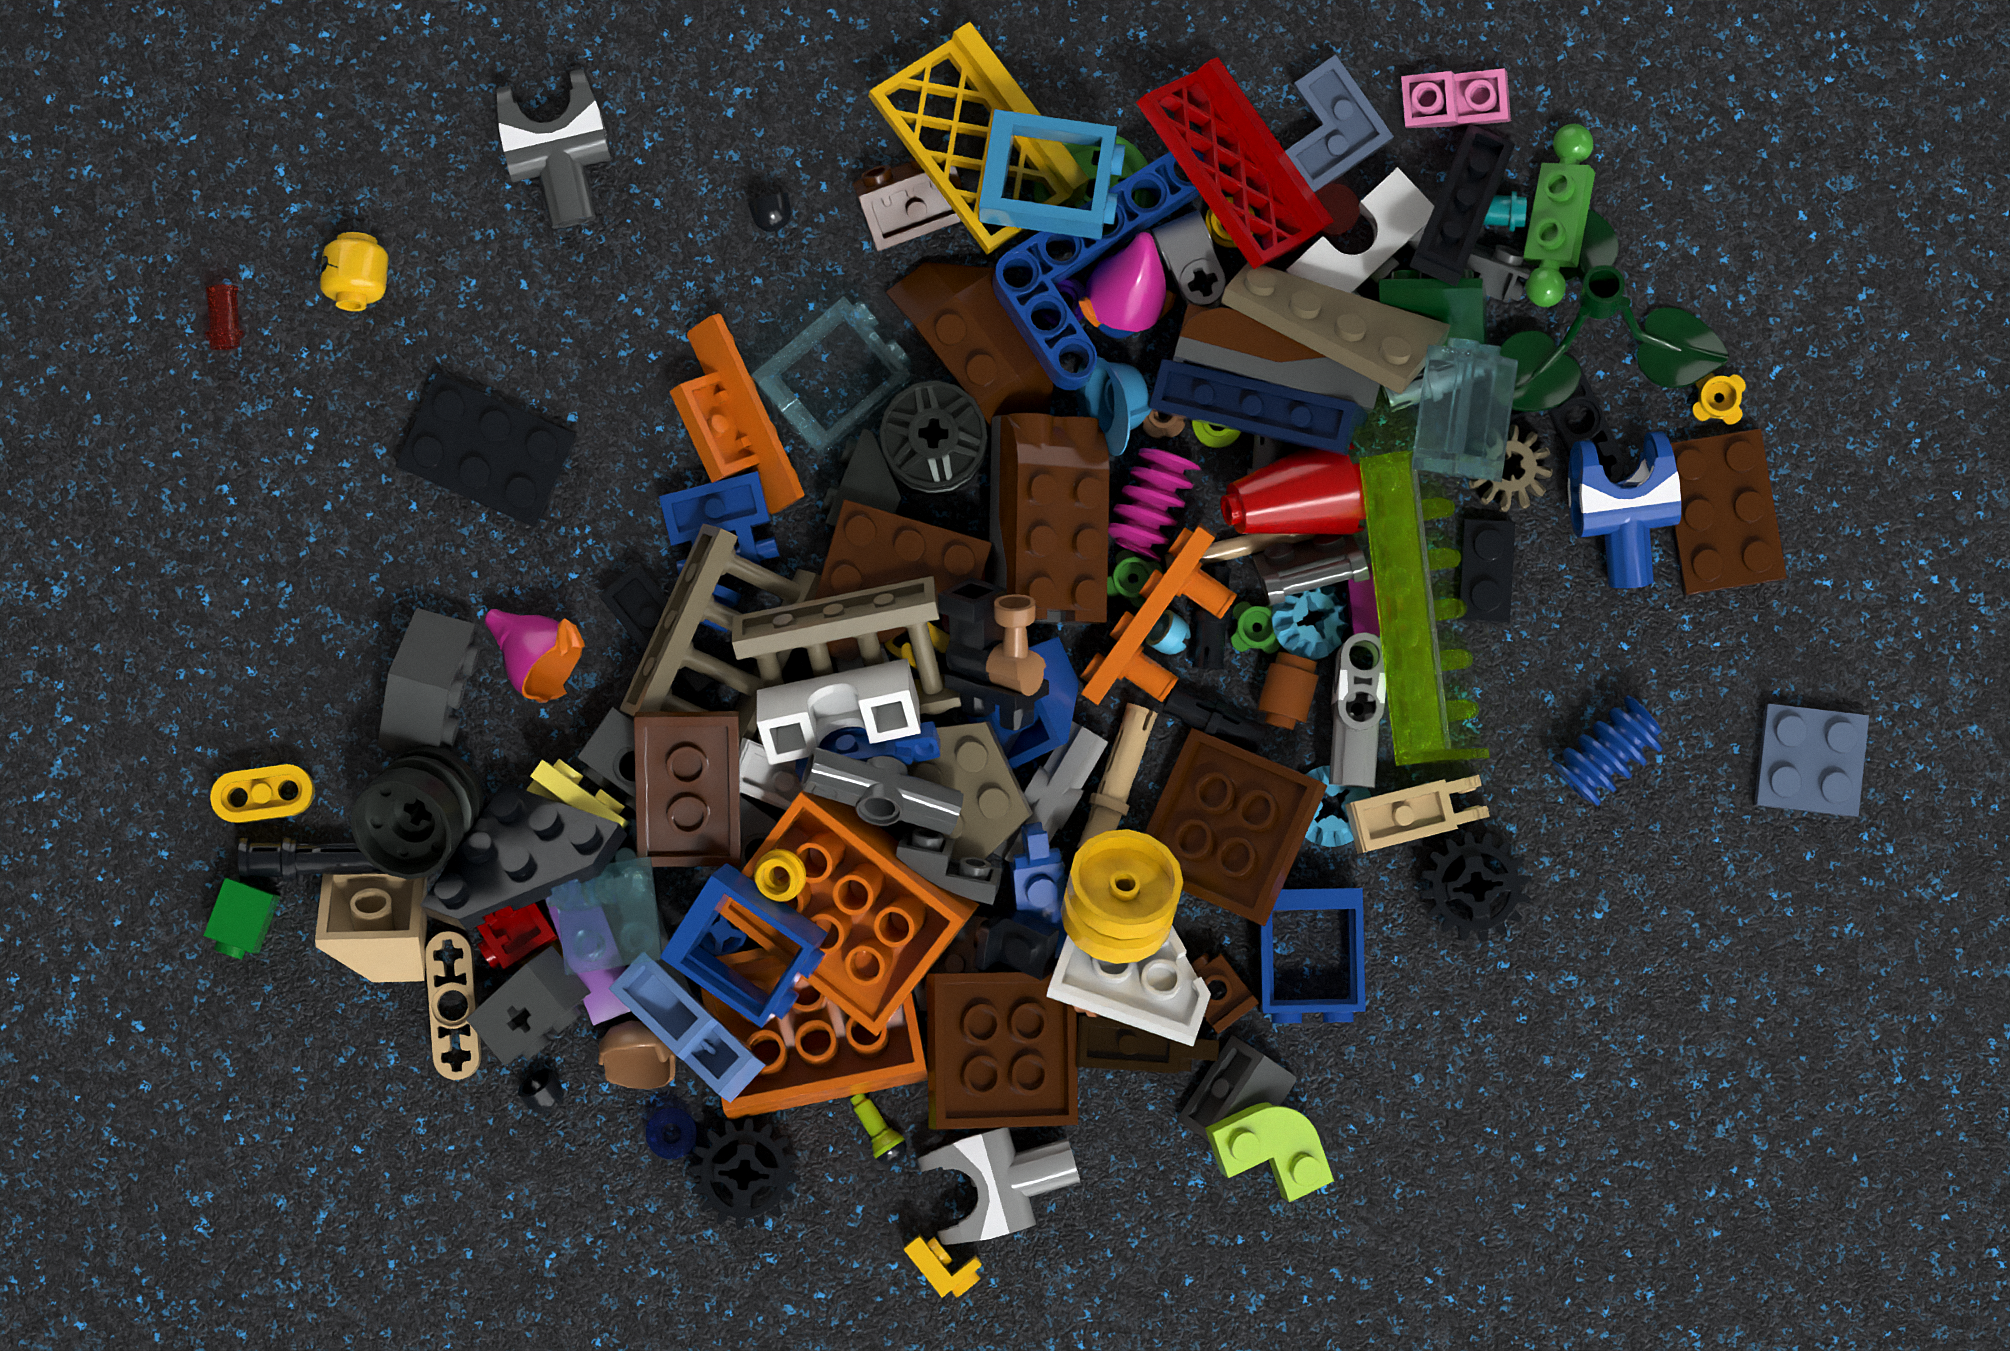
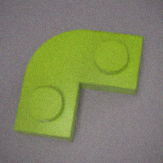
(1272, 1135)

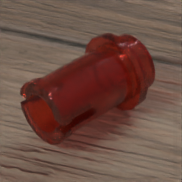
(223, 317)

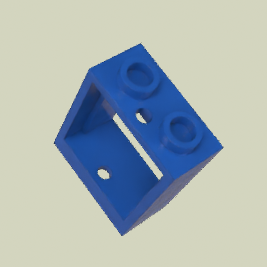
(718, 978)
(1333, 1009)

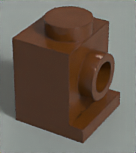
(1237, 998)

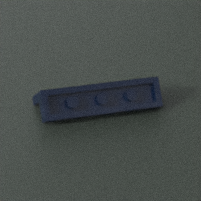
(1256, 407)

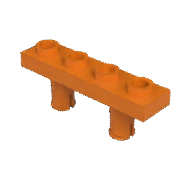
(1126, 655)

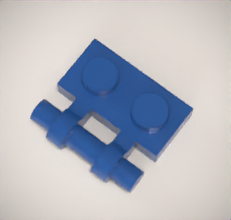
(727, 504)

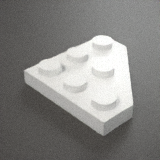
(1150, 994)

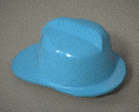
(1116, 398)

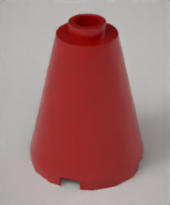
(1298, 495)

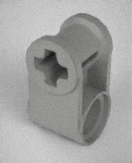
(1190, 254)

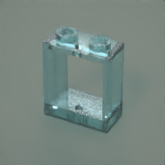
(862, 324)
(1464, 410)

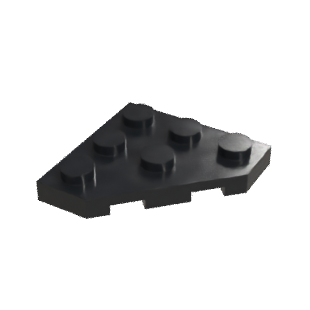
(519, 854)

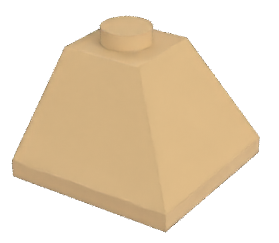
(374, 925)

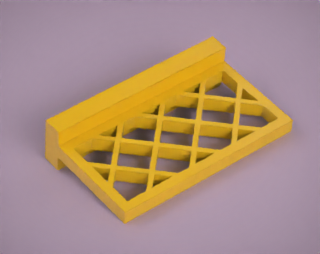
(995, 90)

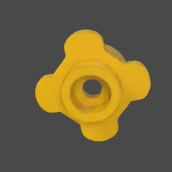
(1728, 409)

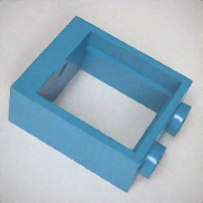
(1045, 217)

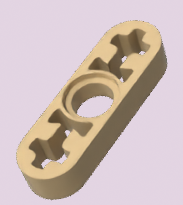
(437, 967)

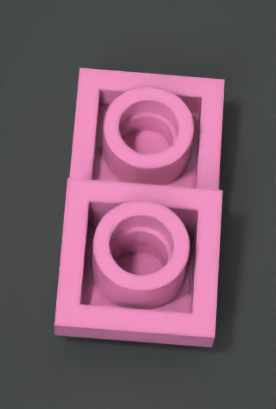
(1456, 99)

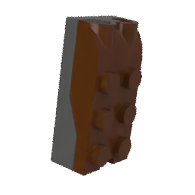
(1246, 348)
(1051, 514)

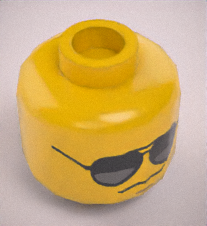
(354, 271)

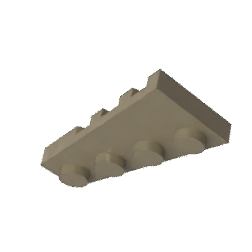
(1345, 327)

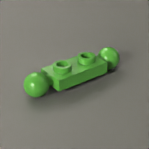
(1559, 215)

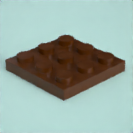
(1234, 823)
(999, 1052)

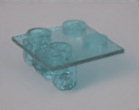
(609, 918)

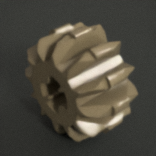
(1526, 468)

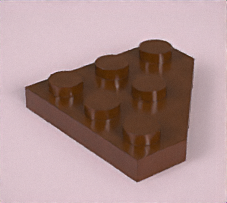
(885, 549)

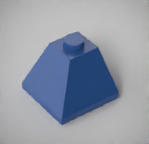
(1051, 713)

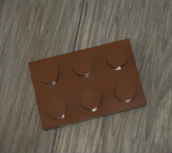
(1727, 514)
(688, 788)

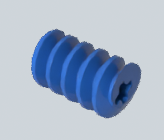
(1610, 750)

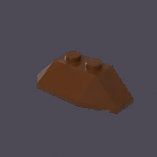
(973, 338)

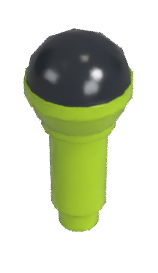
(887, 1144)

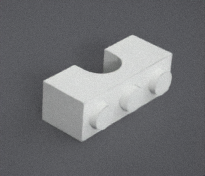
(1397, 217)
(803, 712)

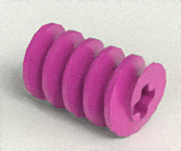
(1150, 501)

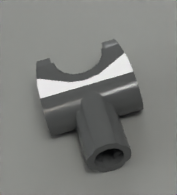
(556, 150)

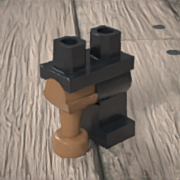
(992, 652)

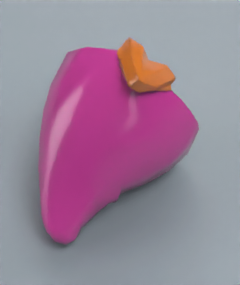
(1128, 288)
(536, 652)

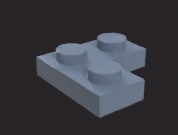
(1347, 129)

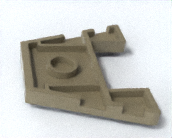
(992, 796)

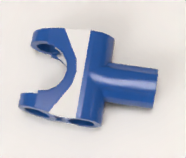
(1625, 508)

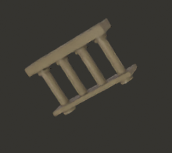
(692, 603)
(844, 616)

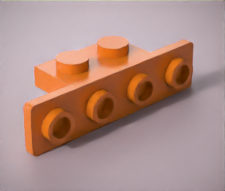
(730, 419)

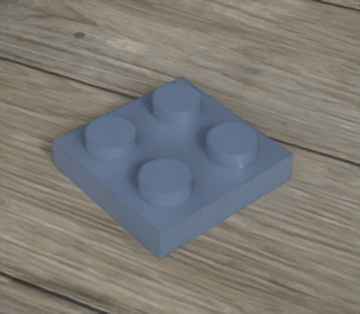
(1811, 760)

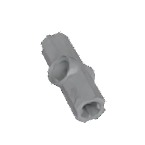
(1057, 786)

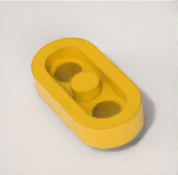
(263, 793)

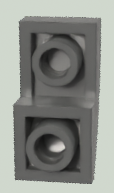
(931, 858)

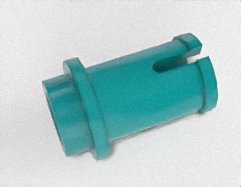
(1507, 211)

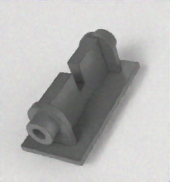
(1500, 270)

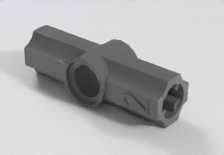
(882, 790)

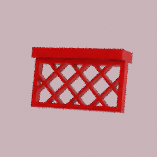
(1257, 162)

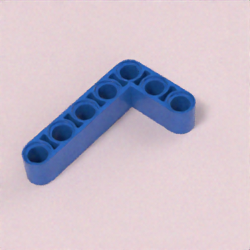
(1046, 272)

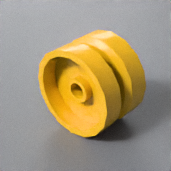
(1121, 896)

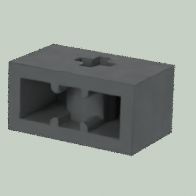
(528, 1007)

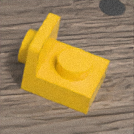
(932, 1262)

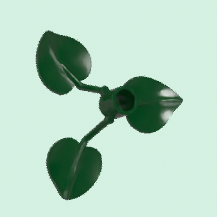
(1674, 347)

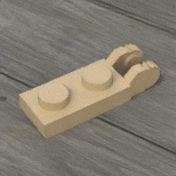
(1410, 814)

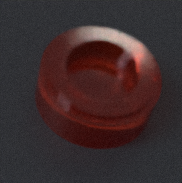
(1342, 207)

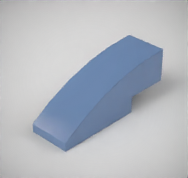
(687, 1028)

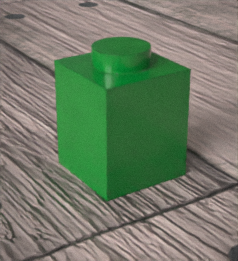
(240, 918)

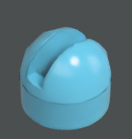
(1169, 633)

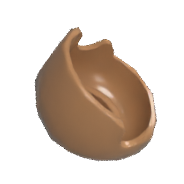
(636, 1057)

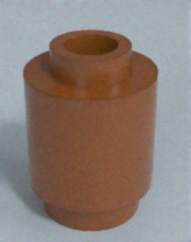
(1288, 690)

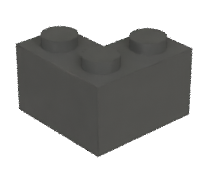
(427, 682)

